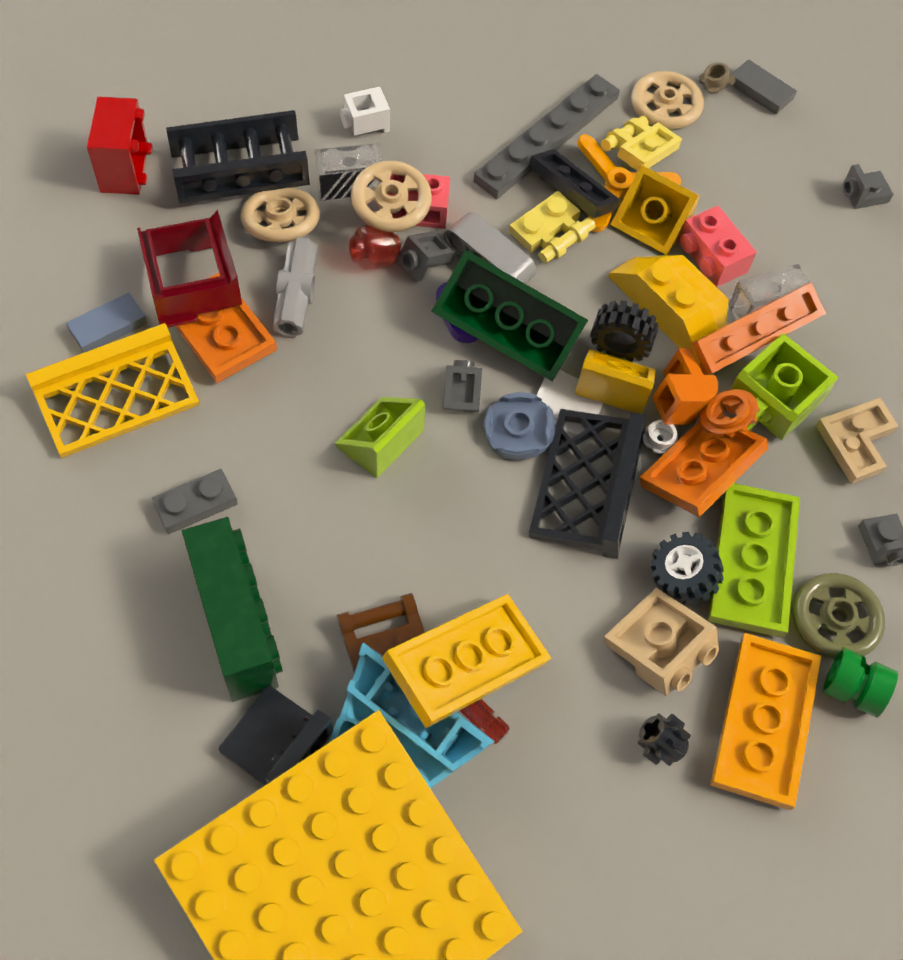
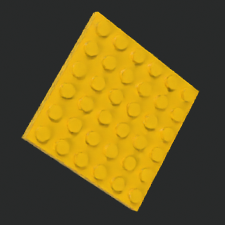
(339, 866)

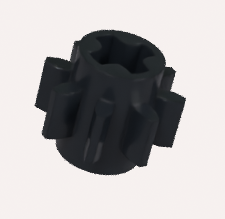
(664, 739)

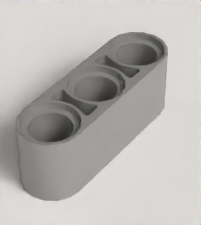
(490, 245)

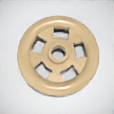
(667, 99)
(280, 214)
(383, 219)

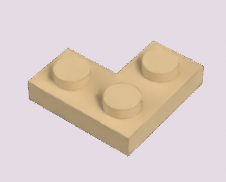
(850, 438)

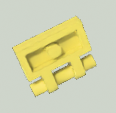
(641, 143)
(546, 221)

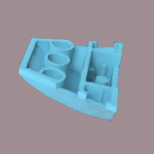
(433, 749)

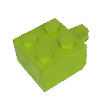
(785, 384)

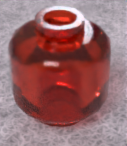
(374, 248)

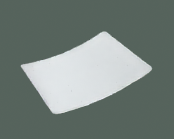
(561, 395)

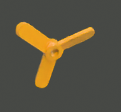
(611, 174)

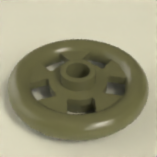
(854, 593)

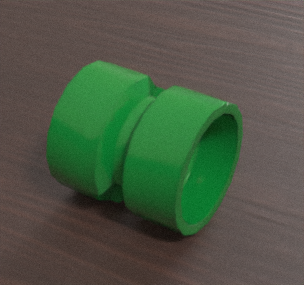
(865, 684)

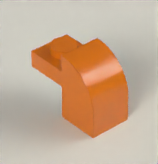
(684, 390)

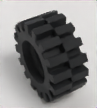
(624, 331)

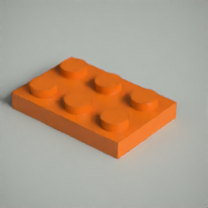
(228, 339)
(702, 467)

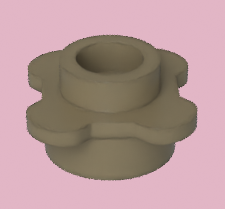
(716, 77)

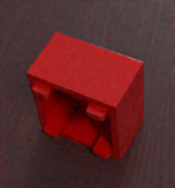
(118, 145)

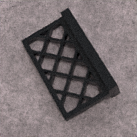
(617, 493)

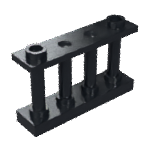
(237, 176)

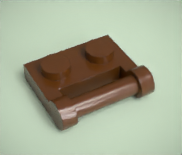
(382, 640)

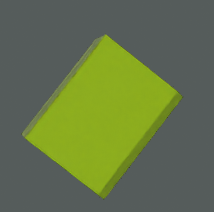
(383, 433)

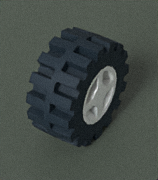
(683, 555)

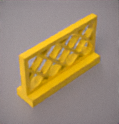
(107, 361)

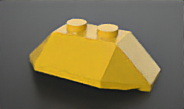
(676, 294)

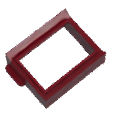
(182, 302)

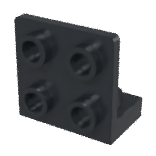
(275, 736)

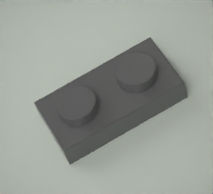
(194, 501)

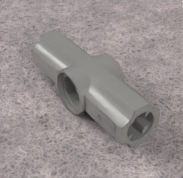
(295, 287)

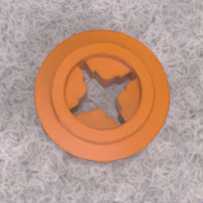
(733, 401)

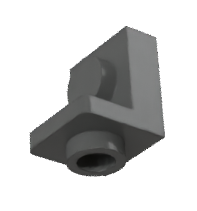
(866, 188)
(422, 252)
(462, 386)
(883, 539)

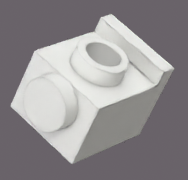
(366, 111)

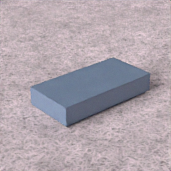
(106, 322)

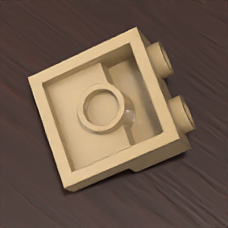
(664, 641)

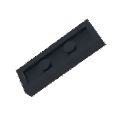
(574, 183)

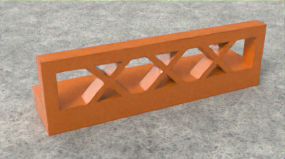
(758, 328)

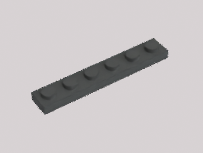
(548, 133)

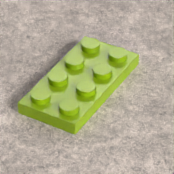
(757, 560)

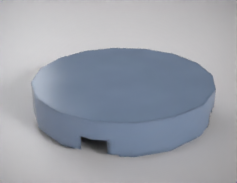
(519, 426)

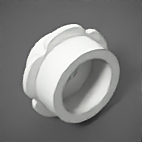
(658, 429)

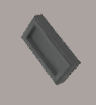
(763, 86)

